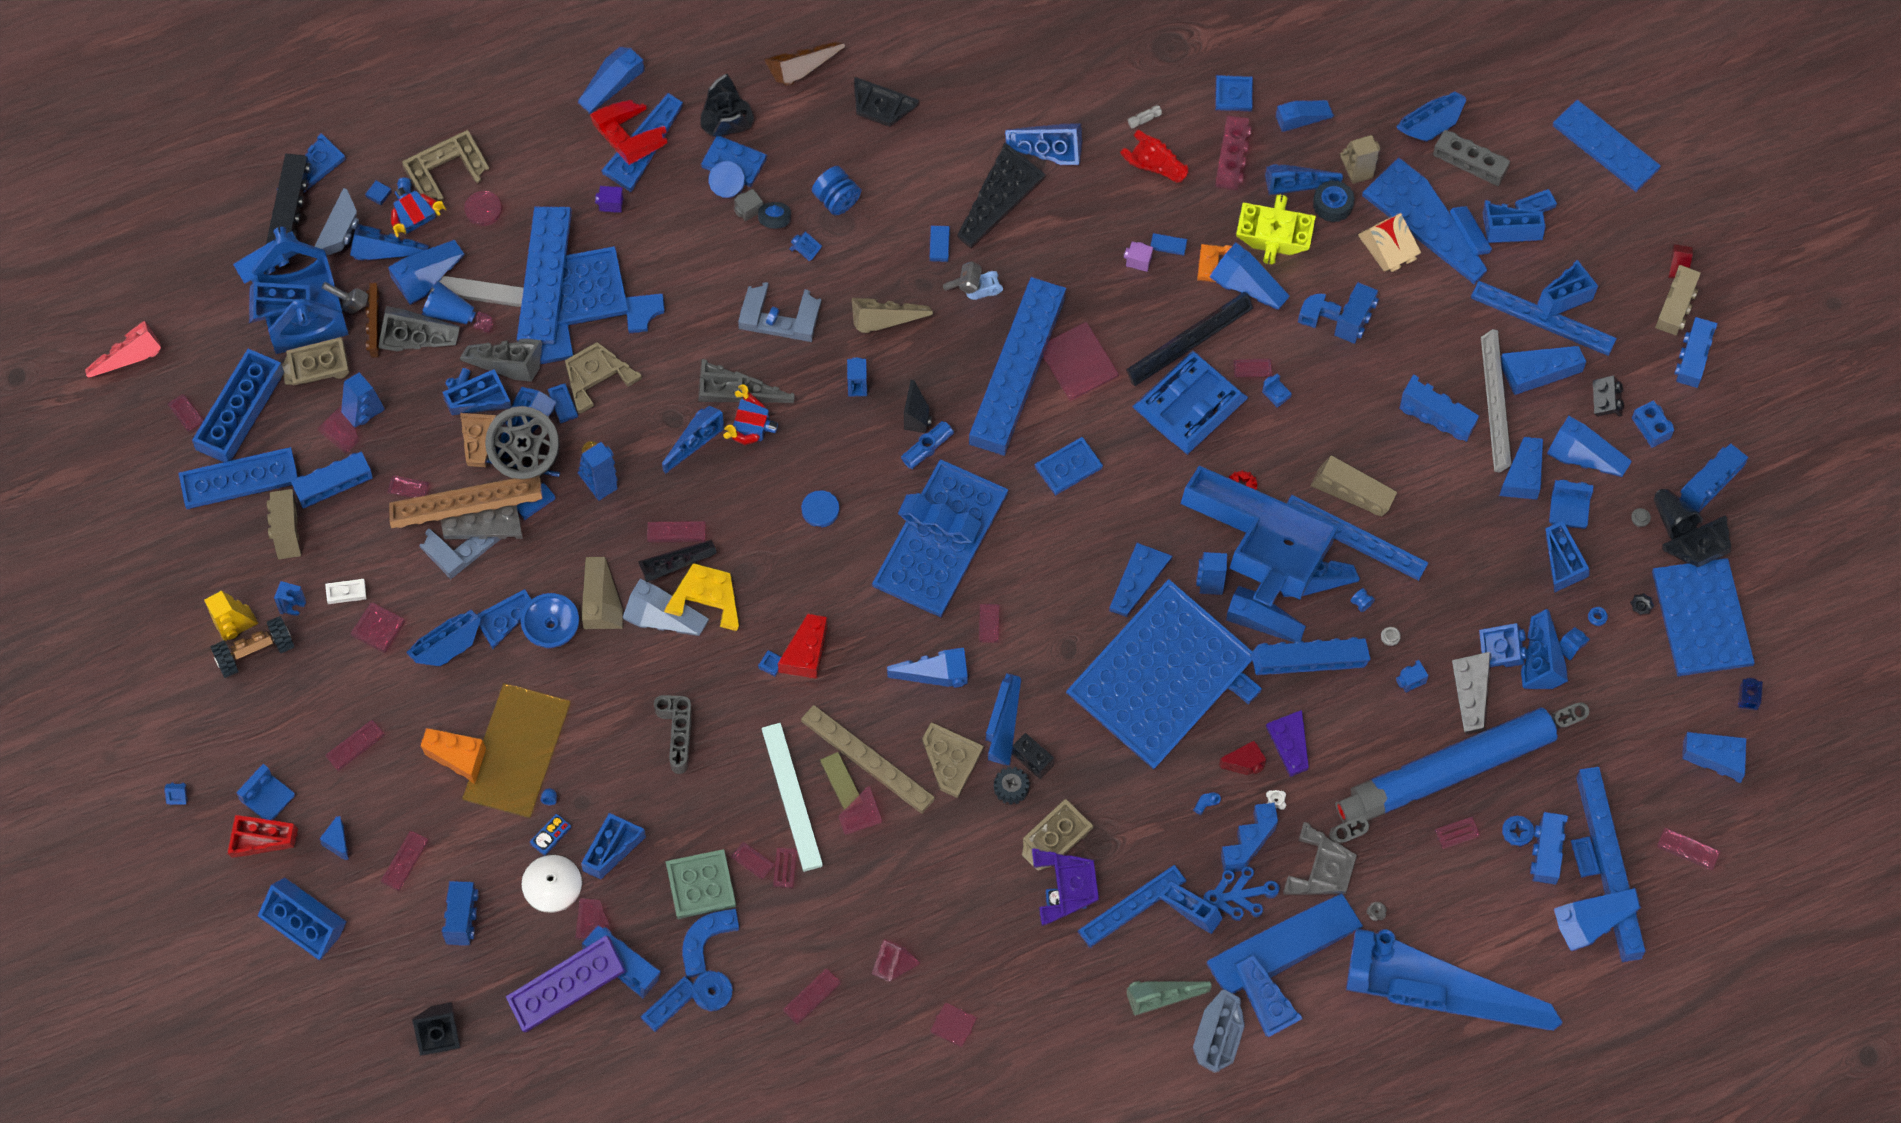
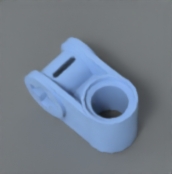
(988, 286)

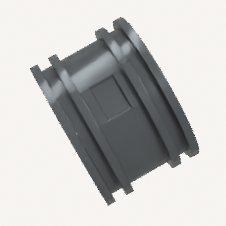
(522, 432)

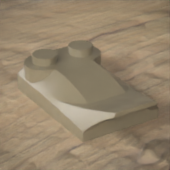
(316, 362)
(1057, 832)

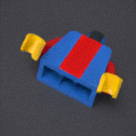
(413, 211)
(750, 421)

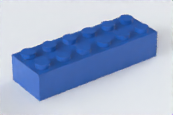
(238, 406)

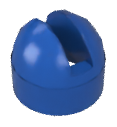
(549, 797)

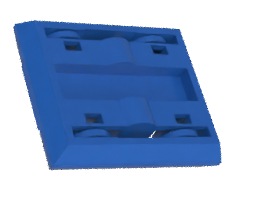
(1191, 399)

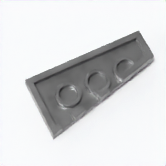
(487, 523)
(1472, 688)

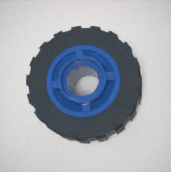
(1331, 192)

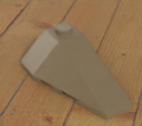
(873, 316)
(600, 598)

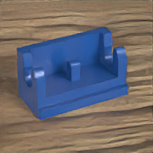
(288, 596)

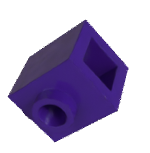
(609, 199)

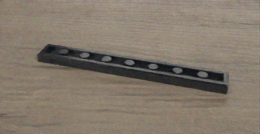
(1189, 339)

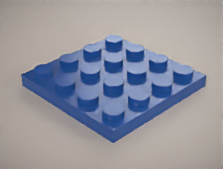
(591, 287)

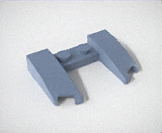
(801, 328)
(455, 561)

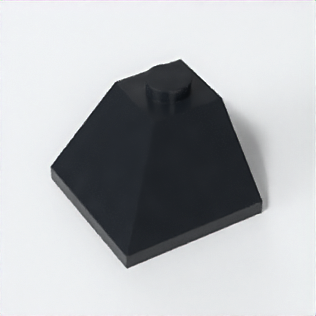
(916, 410)
(436, 1029)

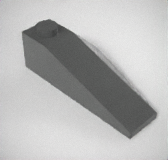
(411, 330)
(511, 360)

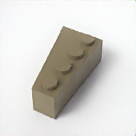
(1353, 486)

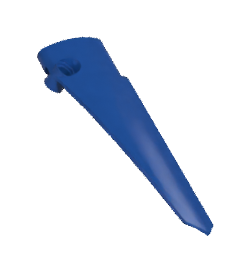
(1430, 983)

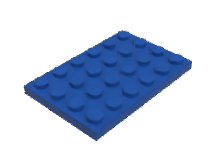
(1702, 617)

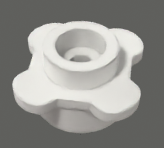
(1280, 795)

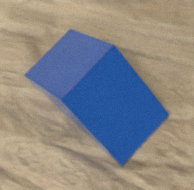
(334, 838)

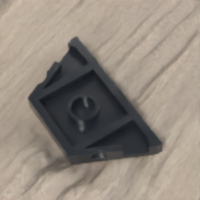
(881, 103)
(1702, 543)

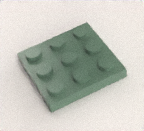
(700, 884)

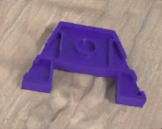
(1074, 883)

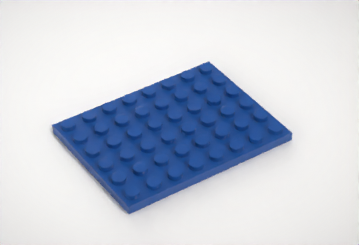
(1160, 674)

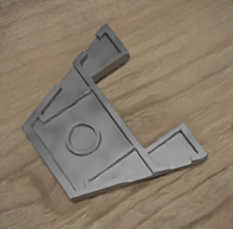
(1330, 869)

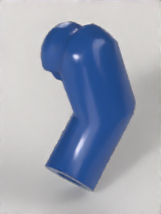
(463, 377)
(1206, 800)

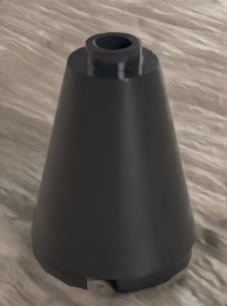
(1676, 514)

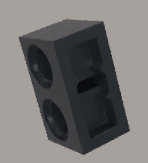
(1032, 755)

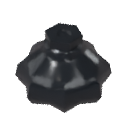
(1642, 604)

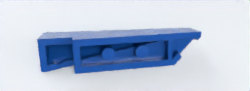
(1003, 720)

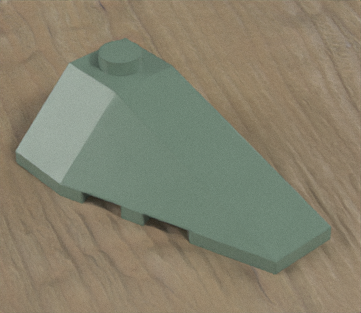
(1153, 995)

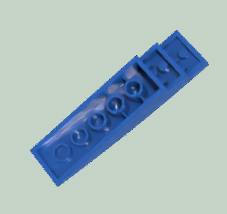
(1288, 941)

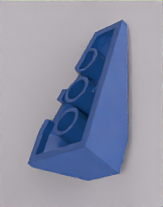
(613, 75)
(1053, 142)
(1293, 178)
(371, 244)
(420, 271)
(1244, 273)
(1582, 446)
(1330, 576)
(1544, 661)
(943, 670)
(1590, 918)

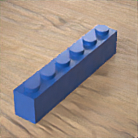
(1310, 656)

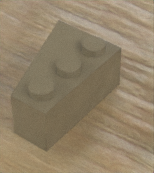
(1361, 158)
(1678, 301)

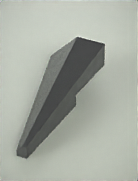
(721, 384)

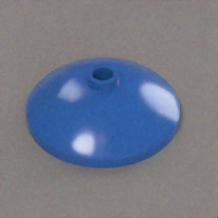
(547, 610)

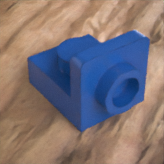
(805, 245)
(1275, 390)

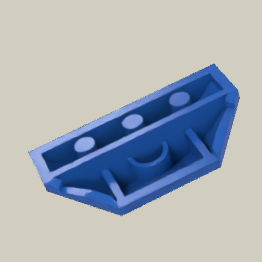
(1433, 117)
(446, 640)

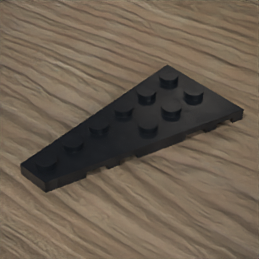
(1003, 189)

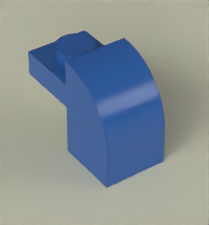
(1315, 307)

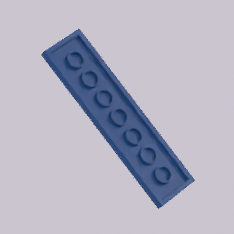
(544, 274)

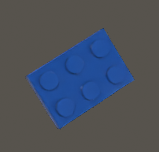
(727, 150)

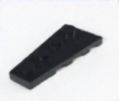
(674, 560)

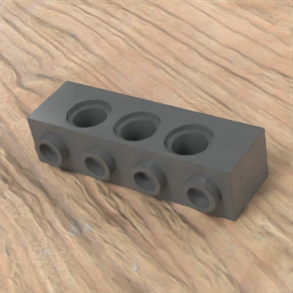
(1476, 166)

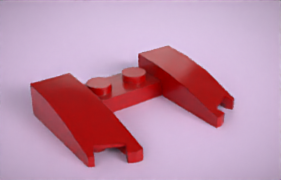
(629, 148)

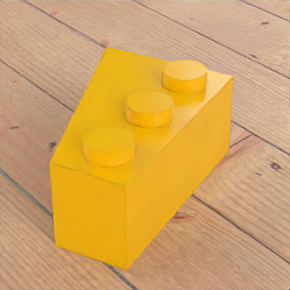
(229, 615)

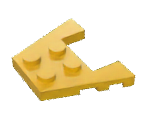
(708, 588)

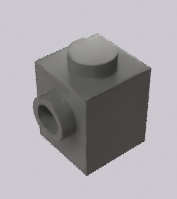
(747, 205)

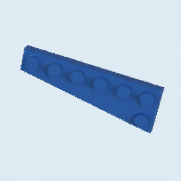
(628, 175)

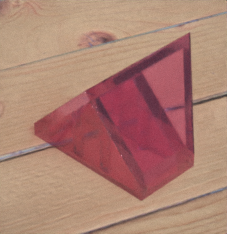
(893, 961)

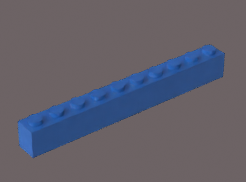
(1609, 857)

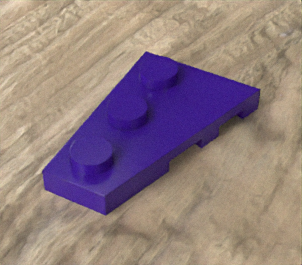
(1290, 742)

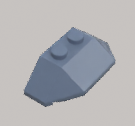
(339, 225)
(1219, 1032)

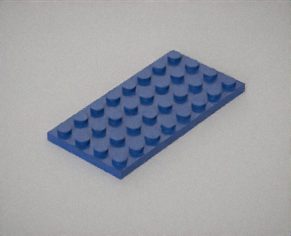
(929, 567)

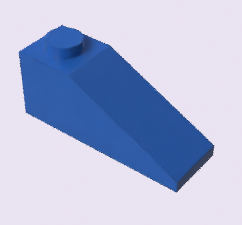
(1302, 113)
(1192, 907)

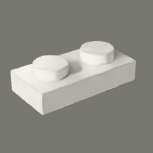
(345, 591)

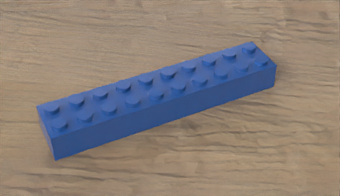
(1017, 366)

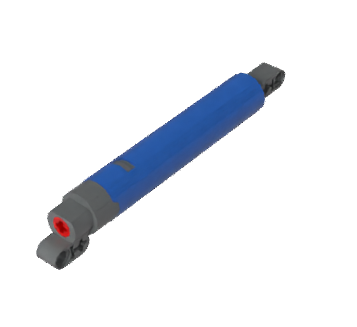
(1450, 767)

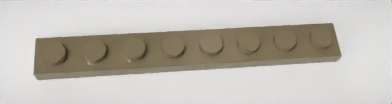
(867, 759)

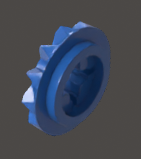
(1523, 825)

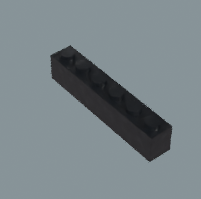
(290, 195)

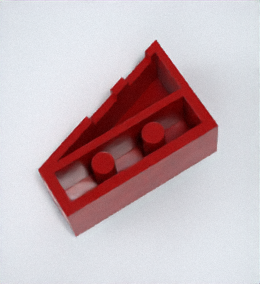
(805, 649)
(260, 836)

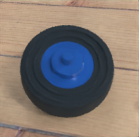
(774, 215)

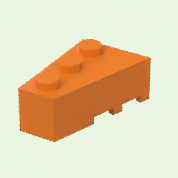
(455, 751)

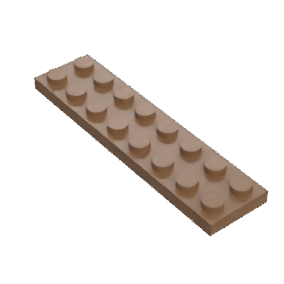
(464, 501)

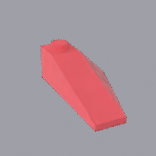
(137, 346)

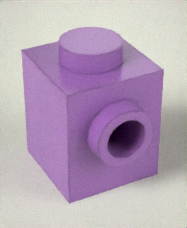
(1138, 256)

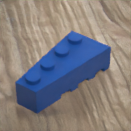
(1540, 367)
(1437, 410)
(639, 973)

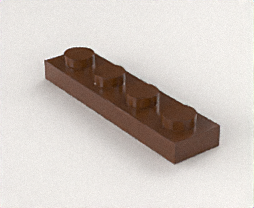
(372, 327)

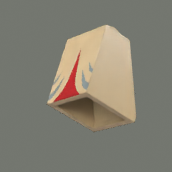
(1391, 243)

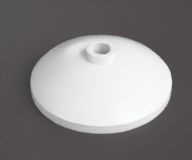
(555, 894)

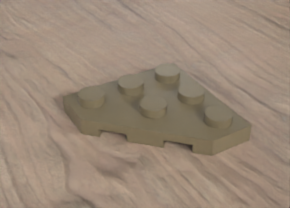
(950, 758)

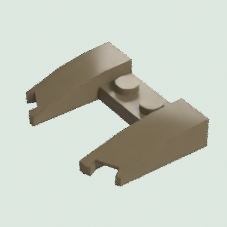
(461, 145)

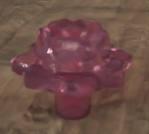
(484, 322)

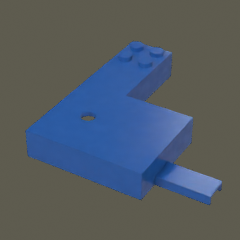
(1267, 525)

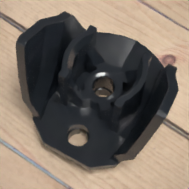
(725, 109)

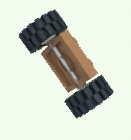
(244, 647)

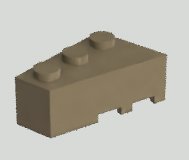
(283, 523)

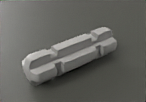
(1144, 116)

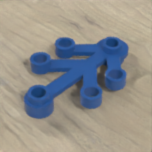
(1237, 894)

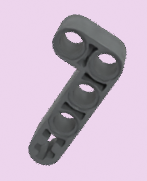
(677, 734)

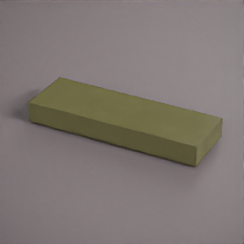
(839, 779)

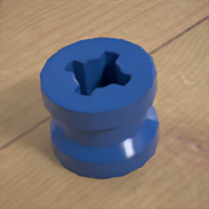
(1362, 600)

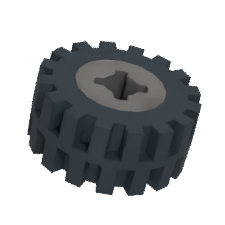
(1012, 792)

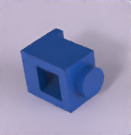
(1412, 677)

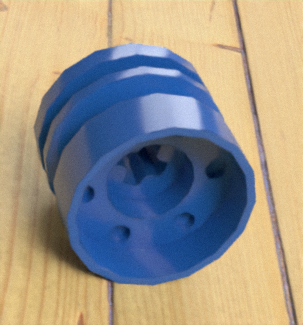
(836, 190)

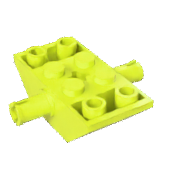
(1275, 229)

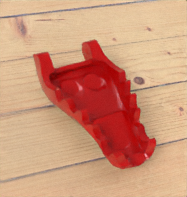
(1155, 157)

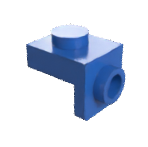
(1573, 642)

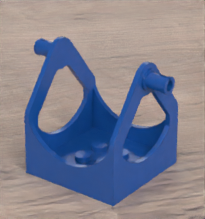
(304, 319)

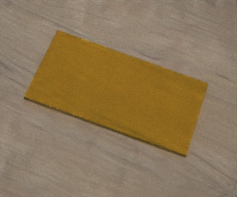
(517, 750)

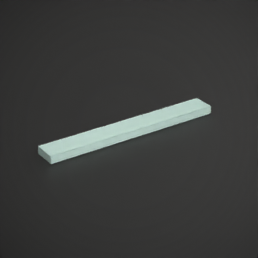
(792, 797)

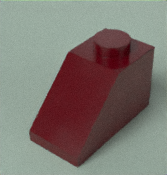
(1244, 760)

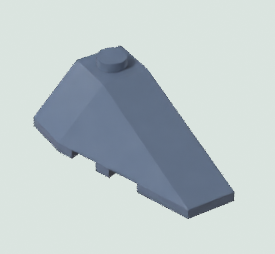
(647, 610)

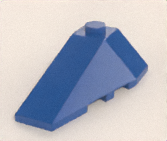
(528, 398)
(702, 428)
(1263, 618)

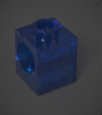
(1750, 701)

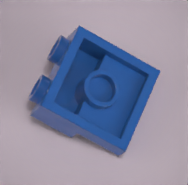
(1504, 645)

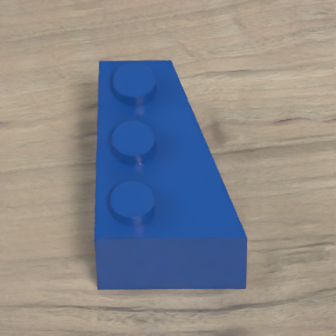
(1512, 224)
(477, 395)
(360, 401)
(1564, 556)
(611, 845)

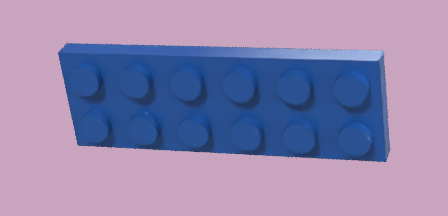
(1606, 145)
(238, 478)

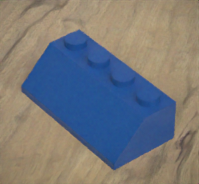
(301, 918)

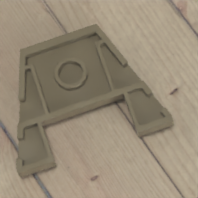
(591, 368)

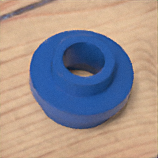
(1600, 612)

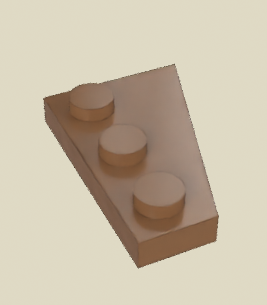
(474, 432)

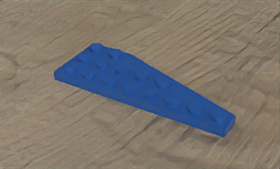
(1409, 193)

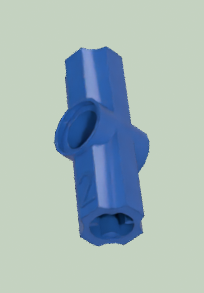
(919, 452)

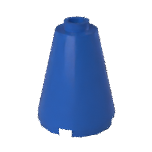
(447, 306)

